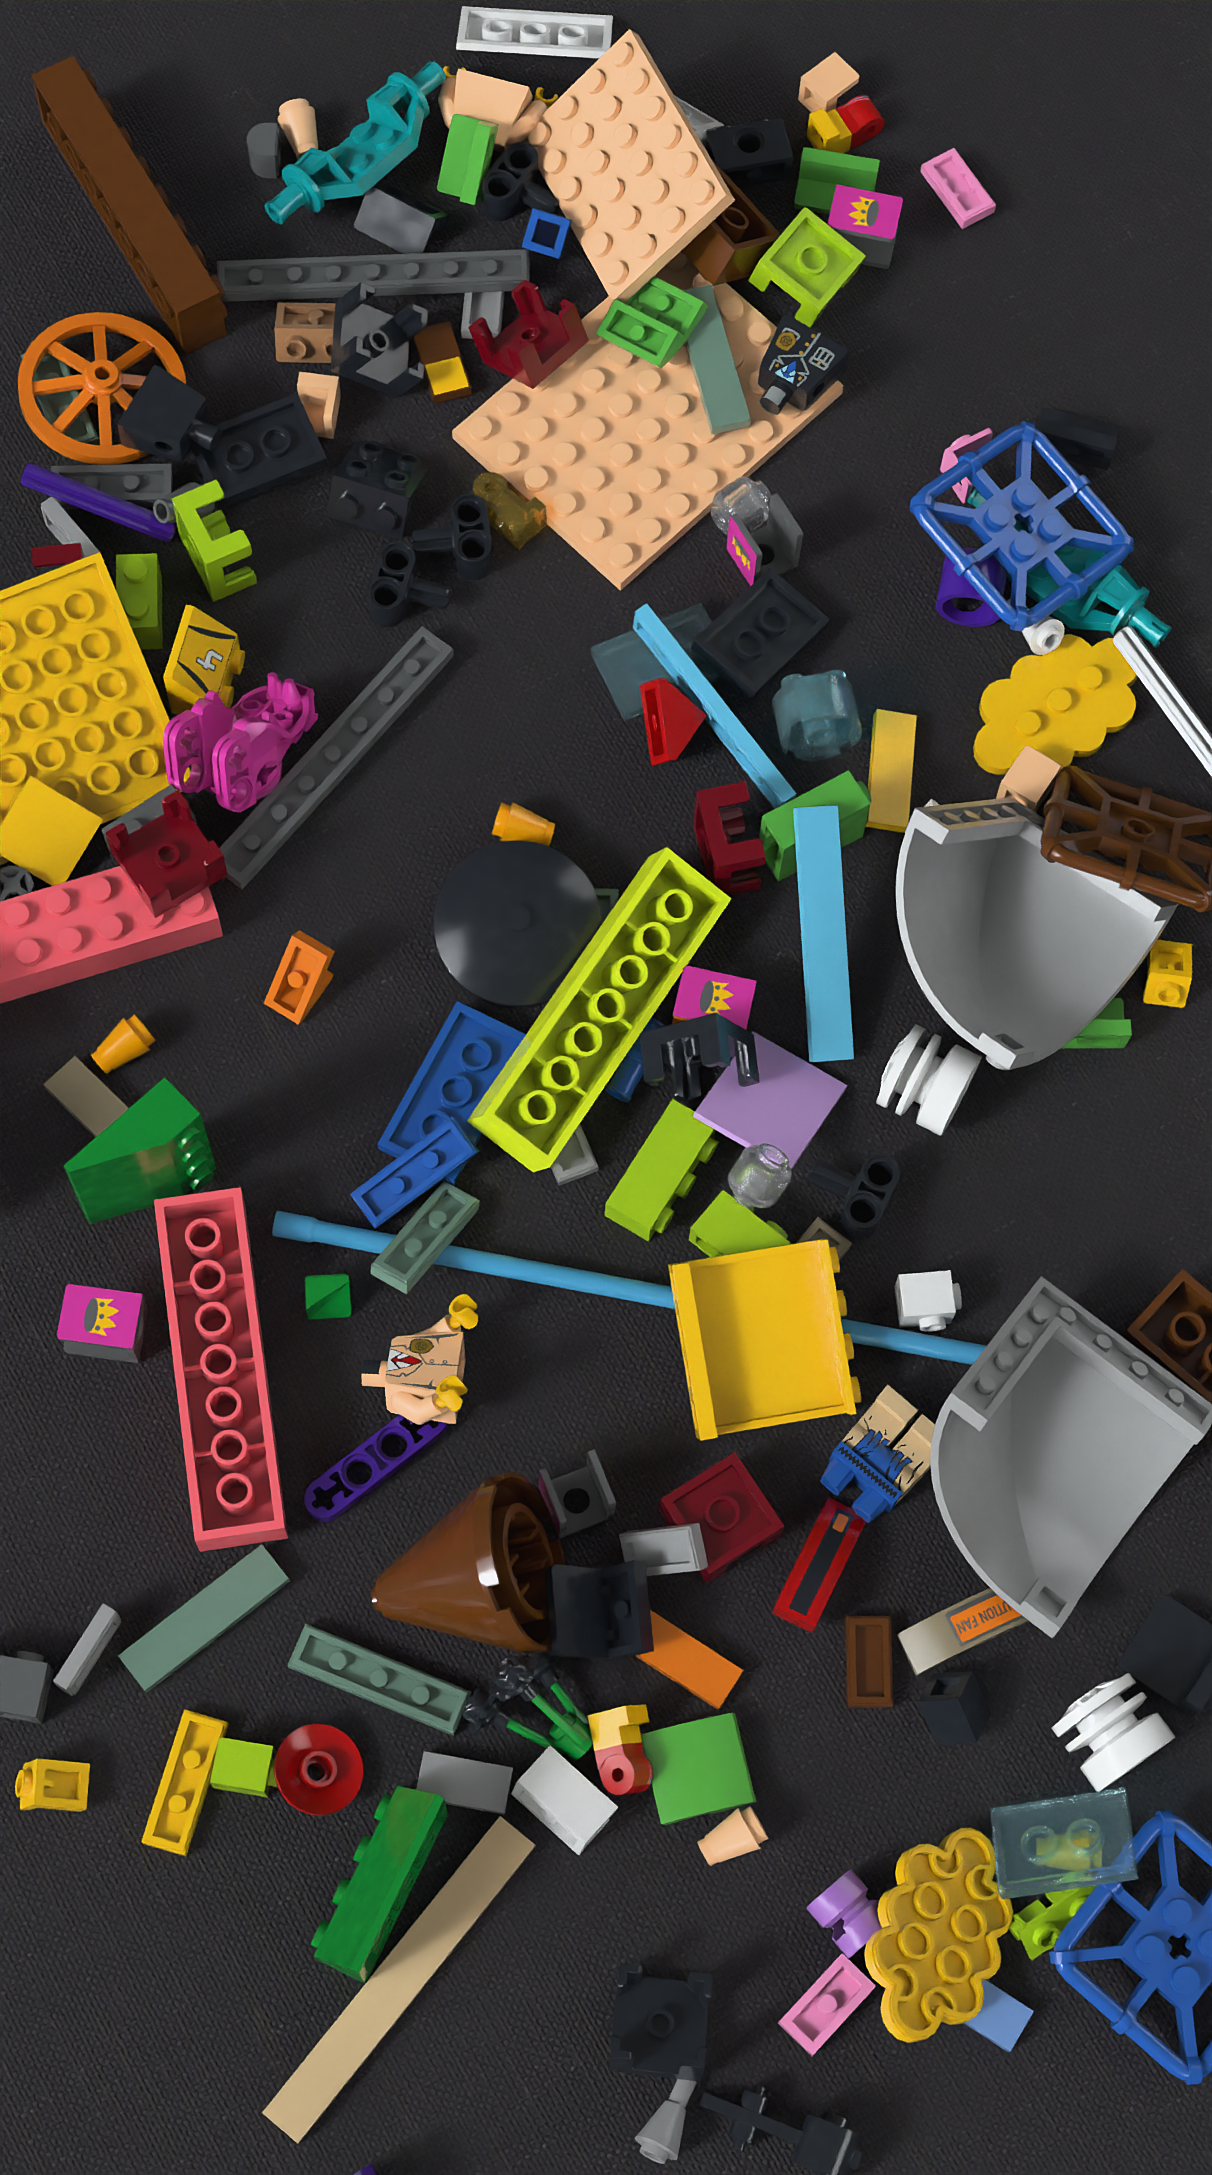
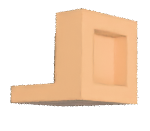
(826, 83)
(321, 401)
(1029, 778)

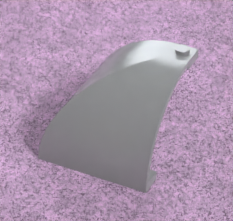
(1007, 941)
(1056, 1451)

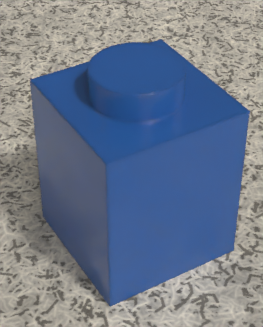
(546, 233)

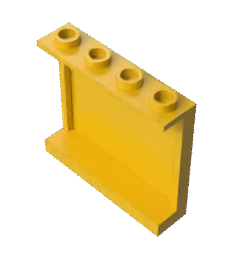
(763, 1337)

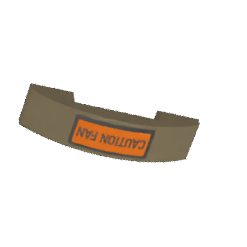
(957, 1630)

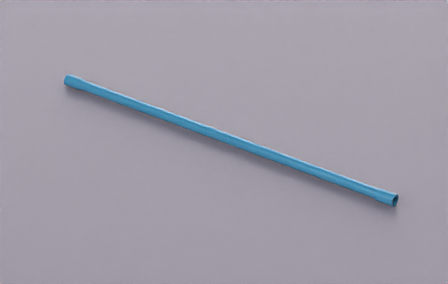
(312, 1230)

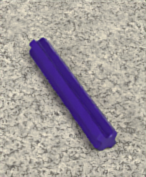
(96, 502)

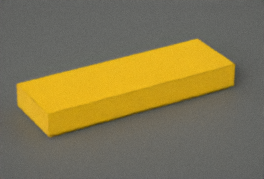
(891, 770)
(184, 1783)

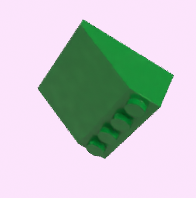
(143, 1156)
(381, 1882)

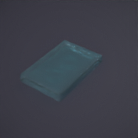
(628, 662)
(1063, 1843)

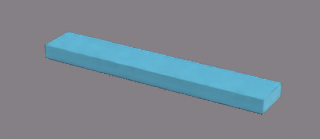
(718, 714)
(823, 933)

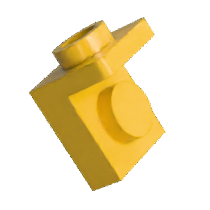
(1168, 974)
(53, 1785)

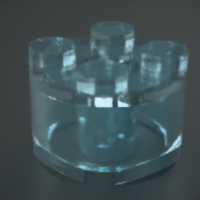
(816, 715)

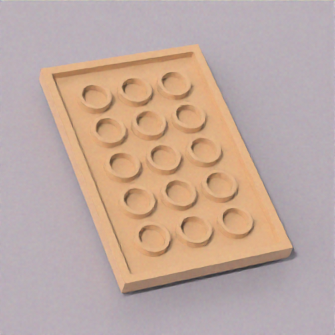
(627, 168)

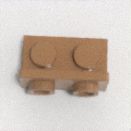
(304, 332)

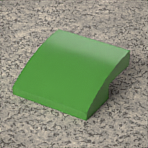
(653, 321)
(698, 1768)

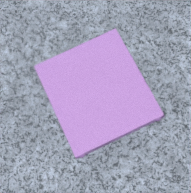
(780, 1109)

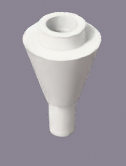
(1044, 635)

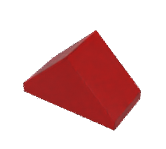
(668, 720)

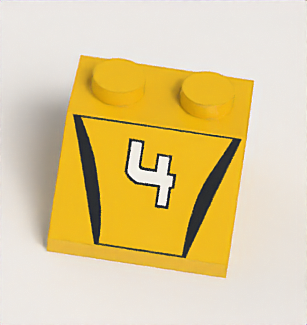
(201, 661)

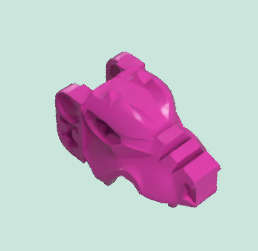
(241, 747)

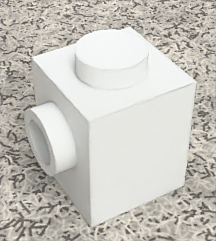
(927, 1300)

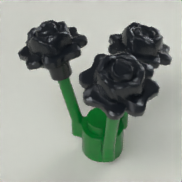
(515, 1678)

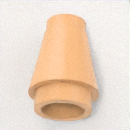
(299, 125)
(733, 1837)

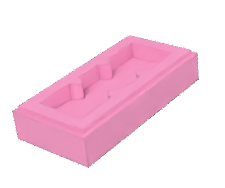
(958, 188)

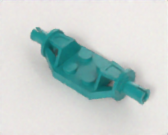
(368, 151)
(1113, 588)

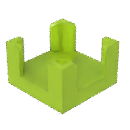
(808, 264)
(211, 543)

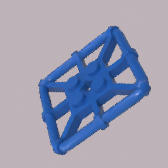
(1017, 550)
(1147, 1949)

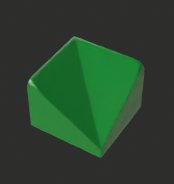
(328, 1296)

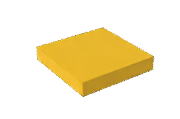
(46, 832)

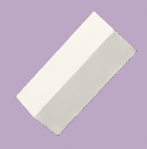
(534, 32)

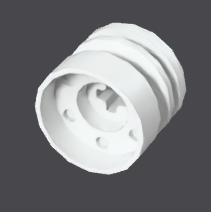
(927, 1079)
(1112, 1731)

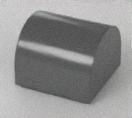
(265, 149)

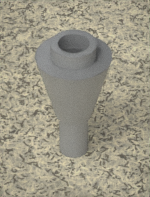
(663, 2131)

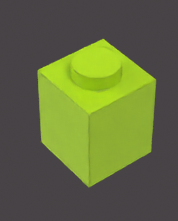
(243, 1767)

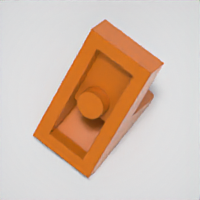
(300, 977)

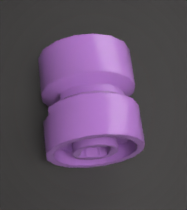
(847, 1913)

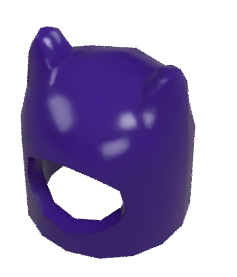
(954, 586)

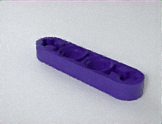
(381, 1465)

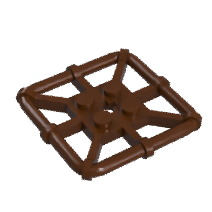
(1129, 826)

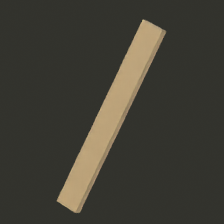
(398, 1980)

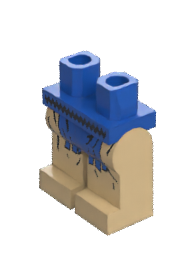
(871, 1465)

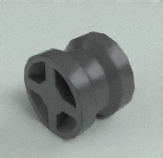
(12, 880)

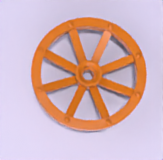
(94, 390)

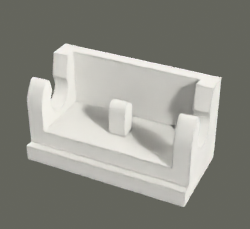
(564, 1800)

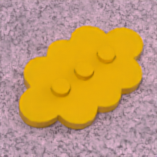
(1056, 705)
(938, 1935)

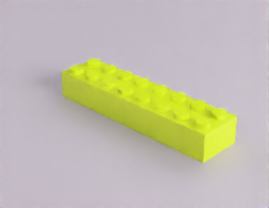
(599, 1010)

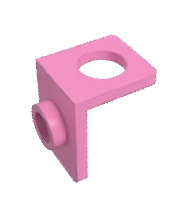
(957, 449)

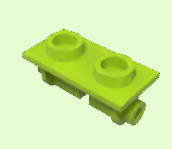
(1041, 1926)

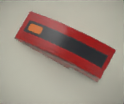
(819, 1565)

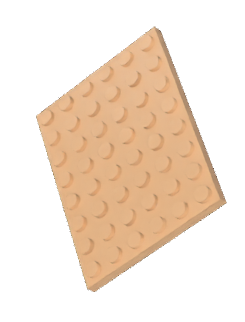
(627, 444)

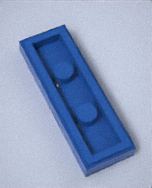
(414, 1172)

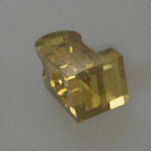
(508, 512)

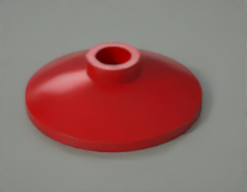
(334, 1757)

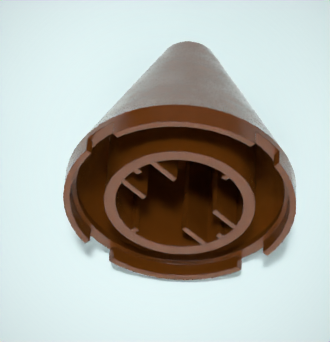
(479, 1570)

